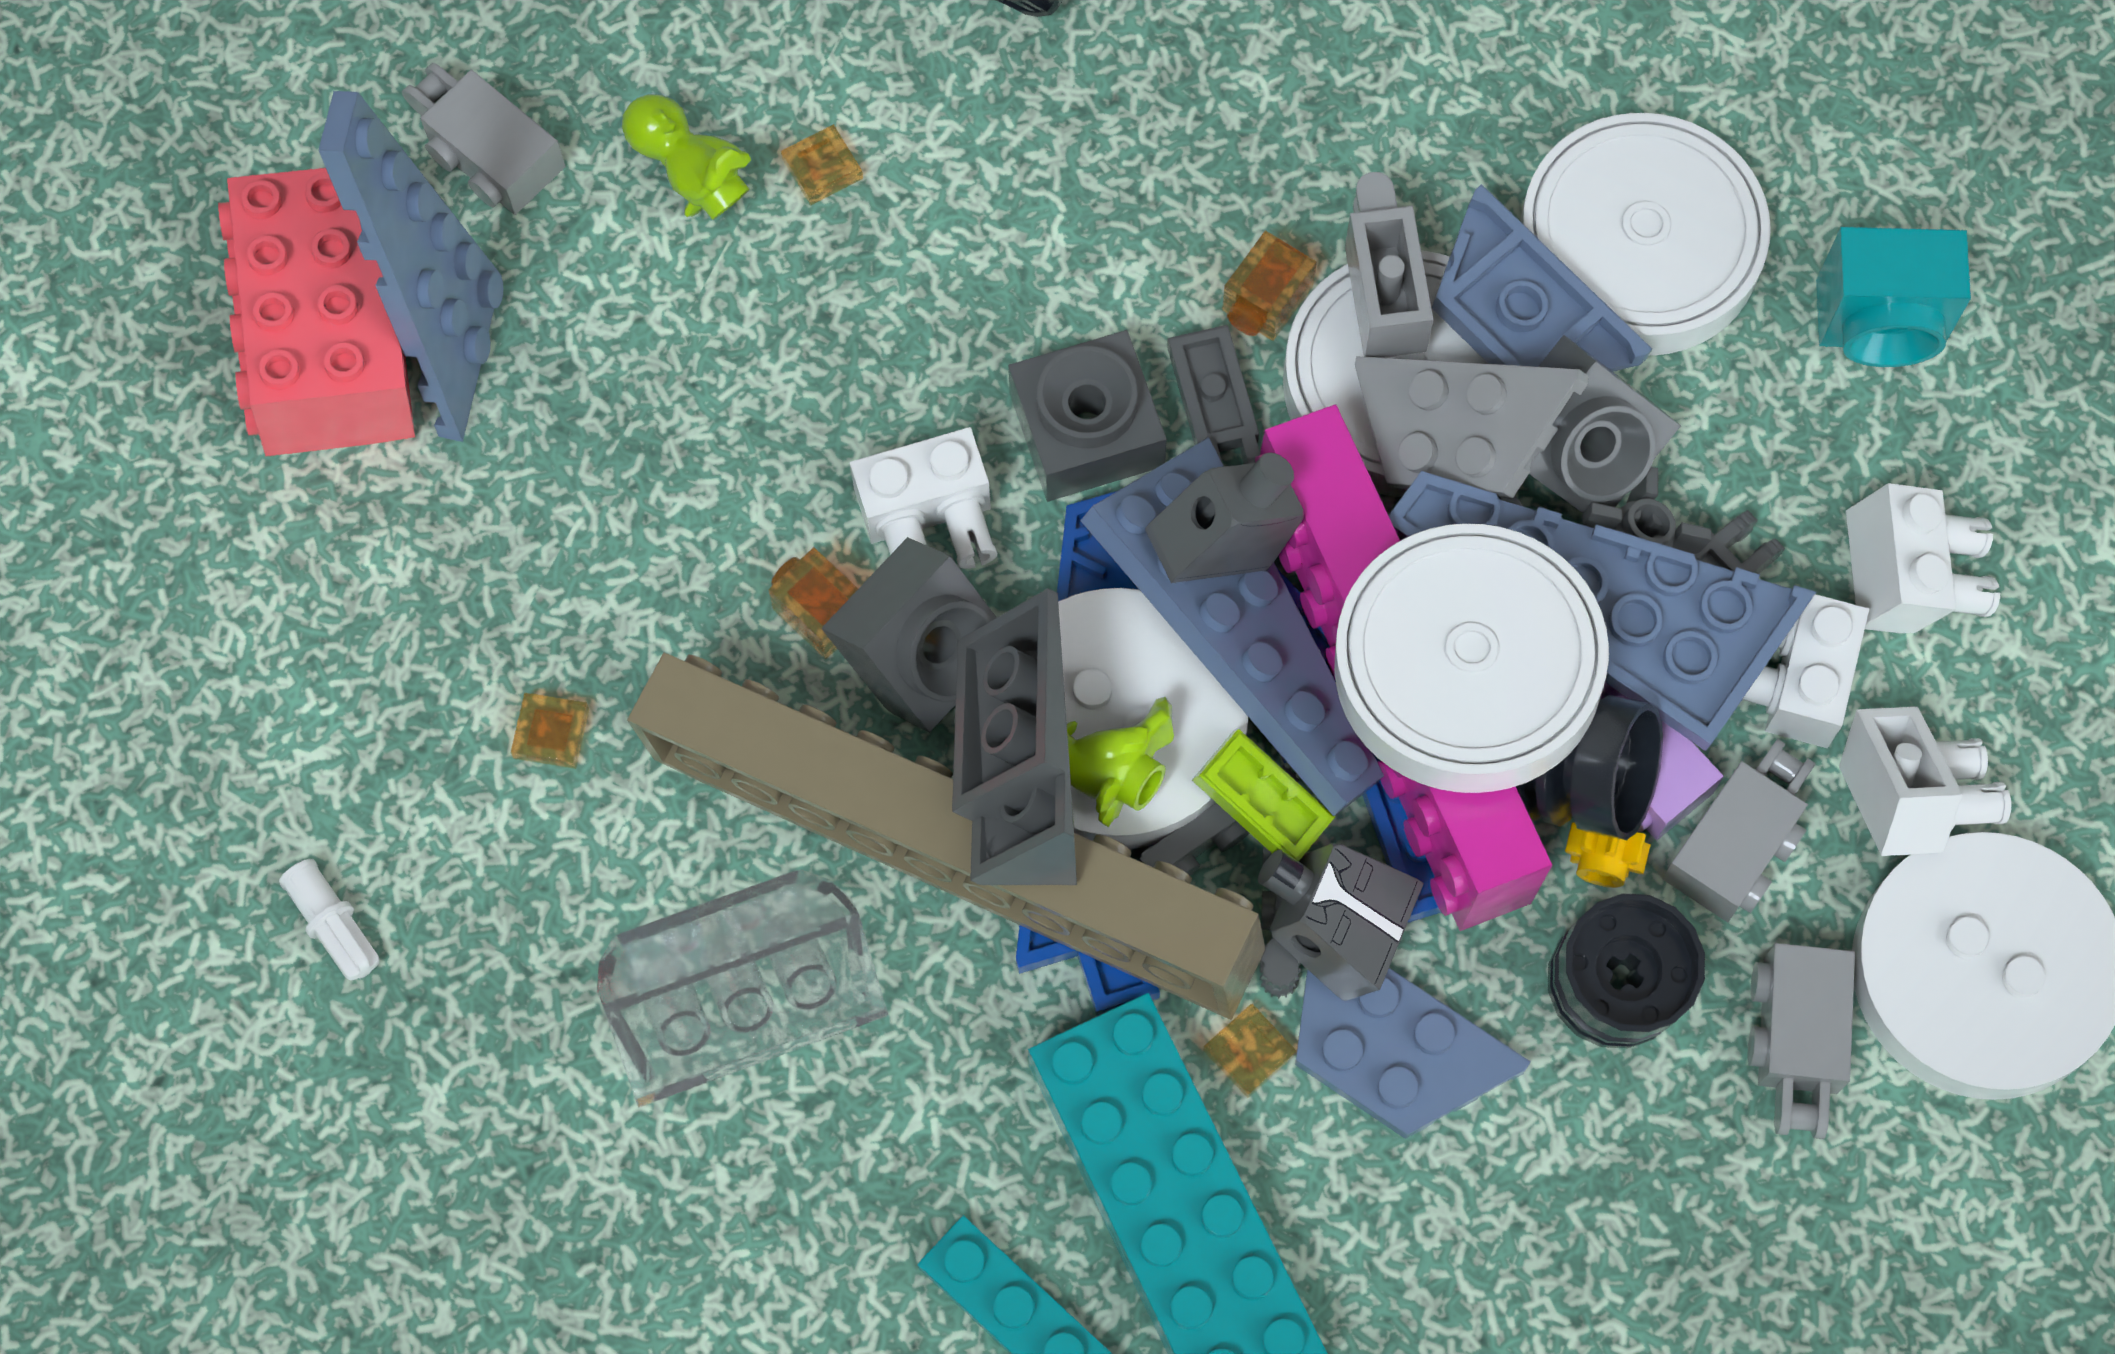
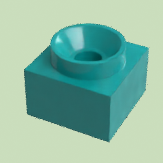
(1892, 293)

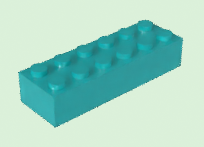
(1169, 1188)

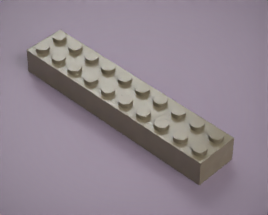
(903, 817)

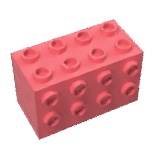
(309, 319)

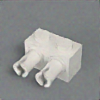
(926, 487)
(1904, 563)
(1816, 673)
(1909, 782)

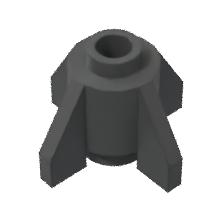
(1648, 519)

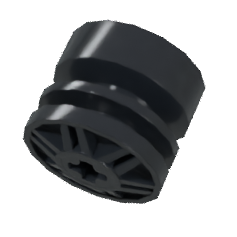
(1608, 774)
(1652, 944)

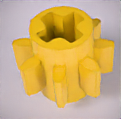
(1606, 859)

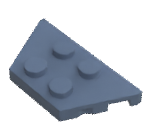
(1519, 298)
(1399, 1053)

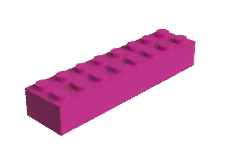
(1475, 843)

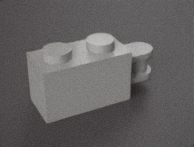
(485, 138)
(1387, 272)
(1741, 834)
(1803, 1031)

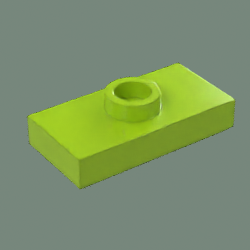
(1263, 797)

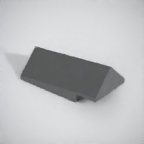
(1014, 748)

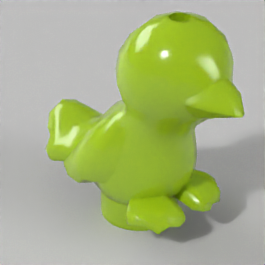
(696, 165)
(1119, 762)

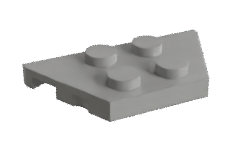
(1463, 418)

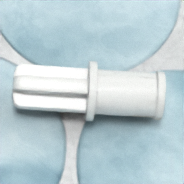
(329, 919)

